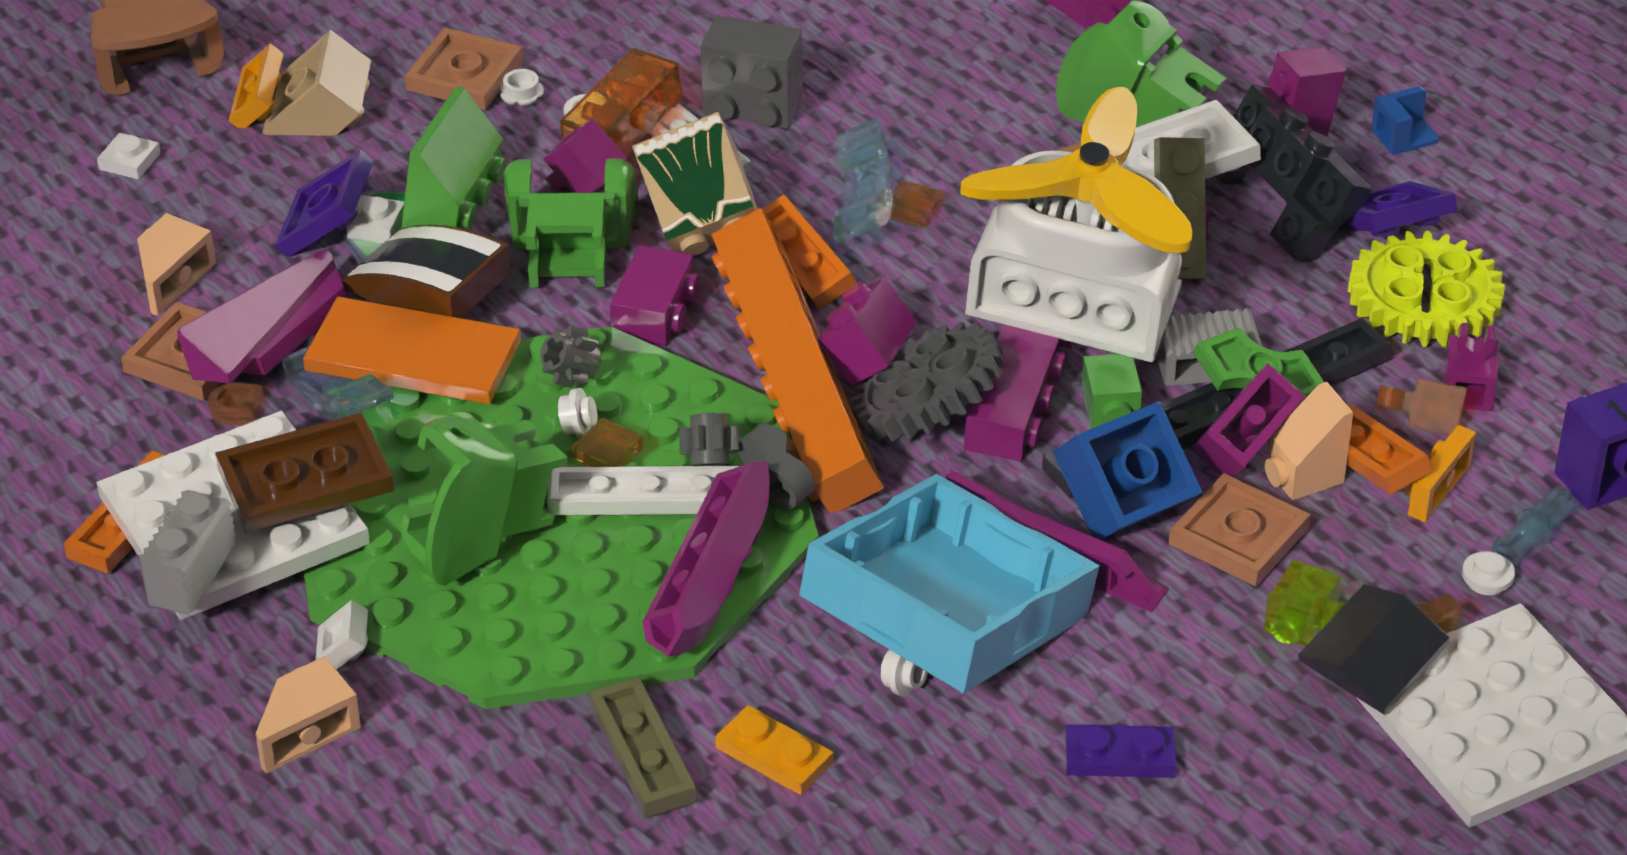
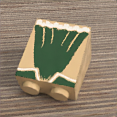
(695, 182)

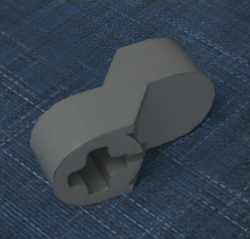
(788, 477)

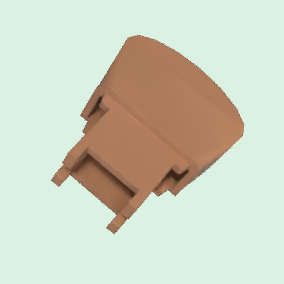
(152, 30)

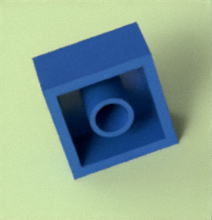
(1127, 471)

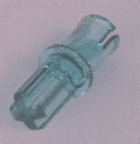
(1535, 525)

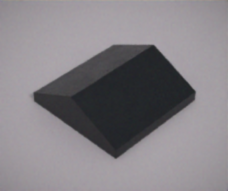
(1375, 646)

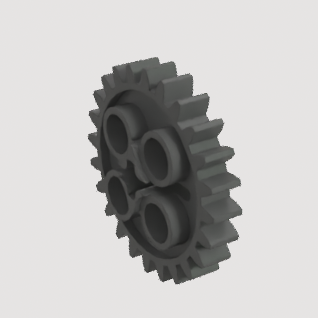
(929, 382)

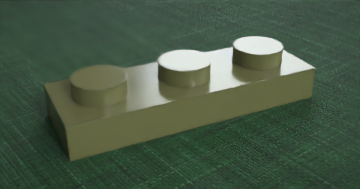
(1181, 168)
(642, 747)

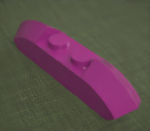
(709, 560)

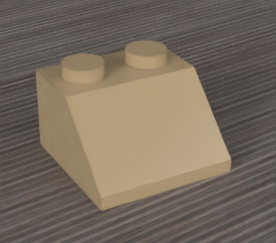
(320, 90)

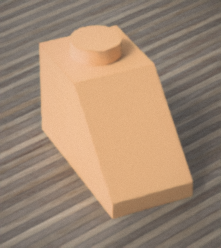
(173, 259)
(1311, 445)
(305, 713)

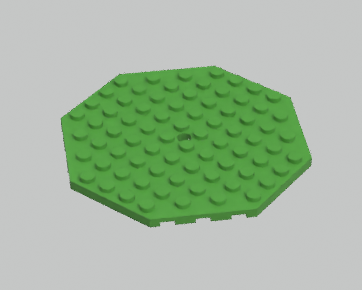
(568, 598)

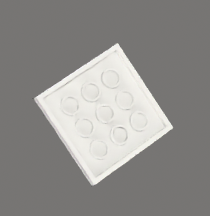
(147, 492)
(1504, 718)

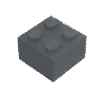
(752, 71)

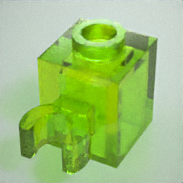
(1302, 603)

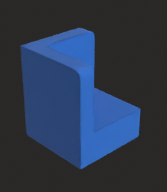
(1400, 121)

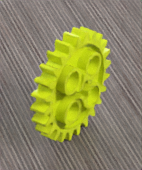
(1390, 281)

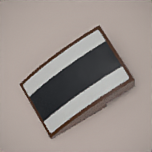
(431, 270)

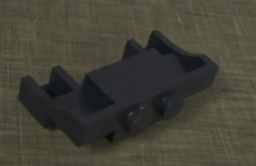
(1302, 170)

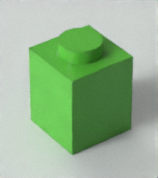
(1110, 387)

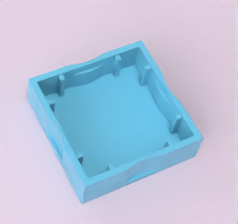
(948, 582)

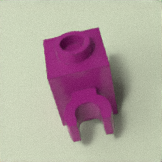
(581, 159)
(1474, 366)

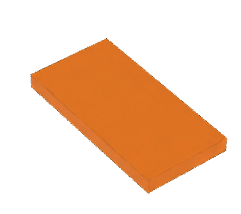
(413, 349)

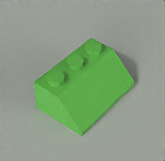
(453, 166)

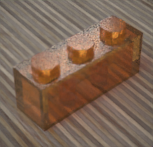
(629, 99)

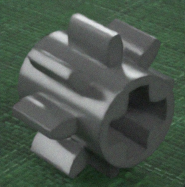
(570, 356)
(709, 439)

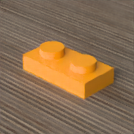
(256, 88)
(1448, 463)
(774, 749)

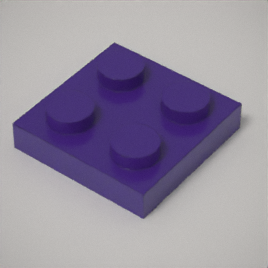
(325, 204)
(1402, 205)

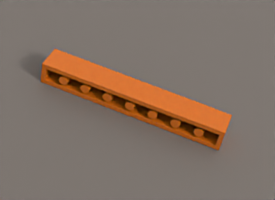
(795, 362)

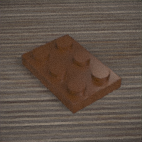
(304, 472)

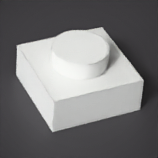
(128, 155)
(376, 219)
(343, 635)

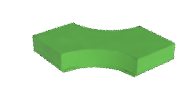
(1235, 359)

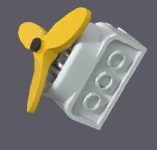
(1081, 241)

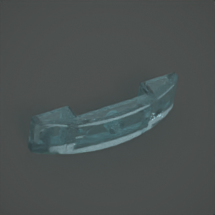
(867, 181)
(332, 395)

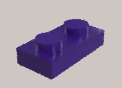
(1120, 751)

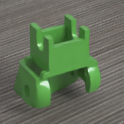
(1120, 57)
(570, 230)
(486, 496)

